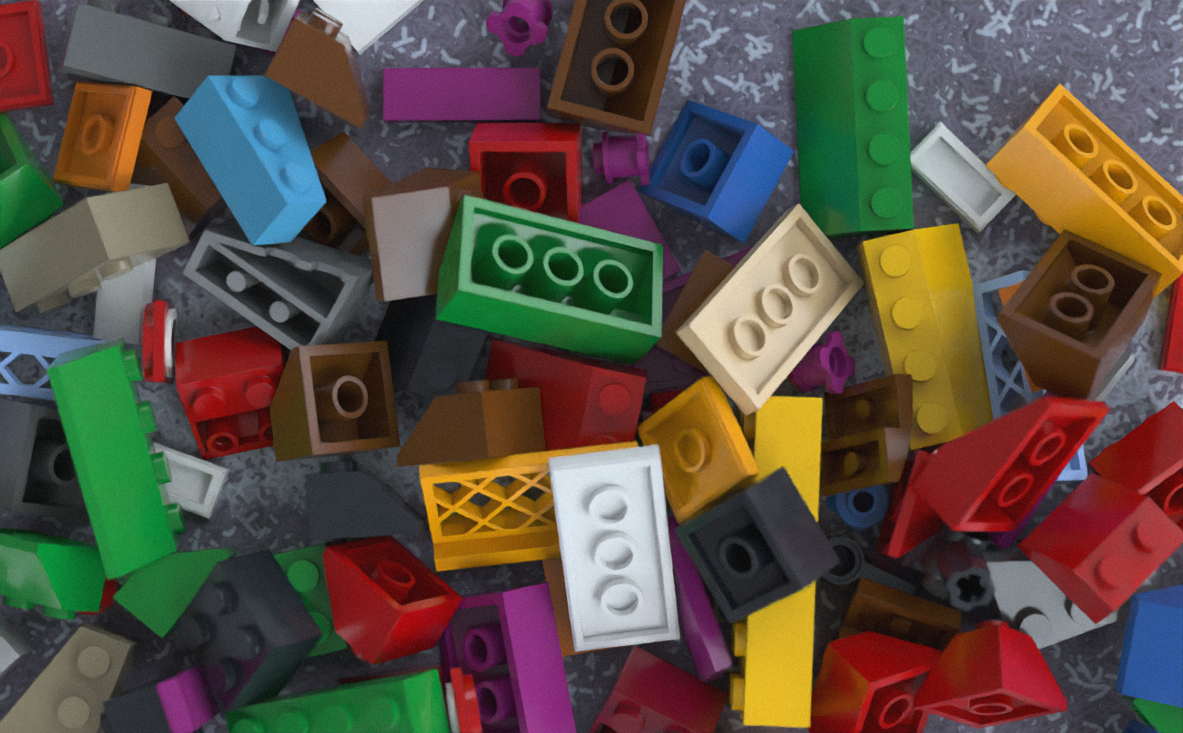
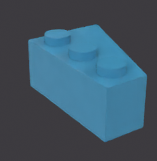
(254, 154)

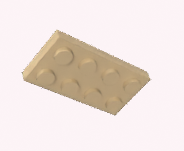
(771, 309)

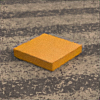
(699, 449)

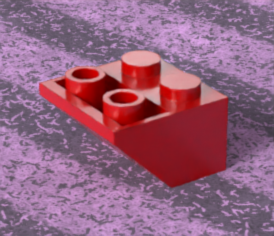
(228, 389)

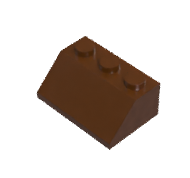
(615, 63)
(1077, 315)

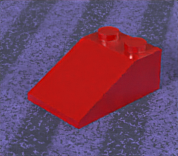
(580, 396)
(1007, 465)

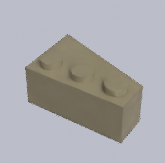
(90, 245)
(75, 684)

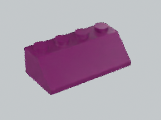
(514, 659)

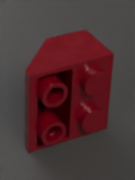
(657, 699)

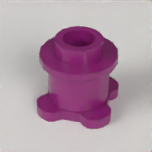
(521, 24)
(622, 157)
(824, 365)

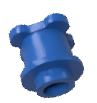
(860, 520)

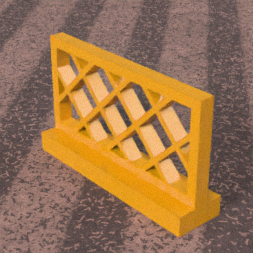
(490, 532)

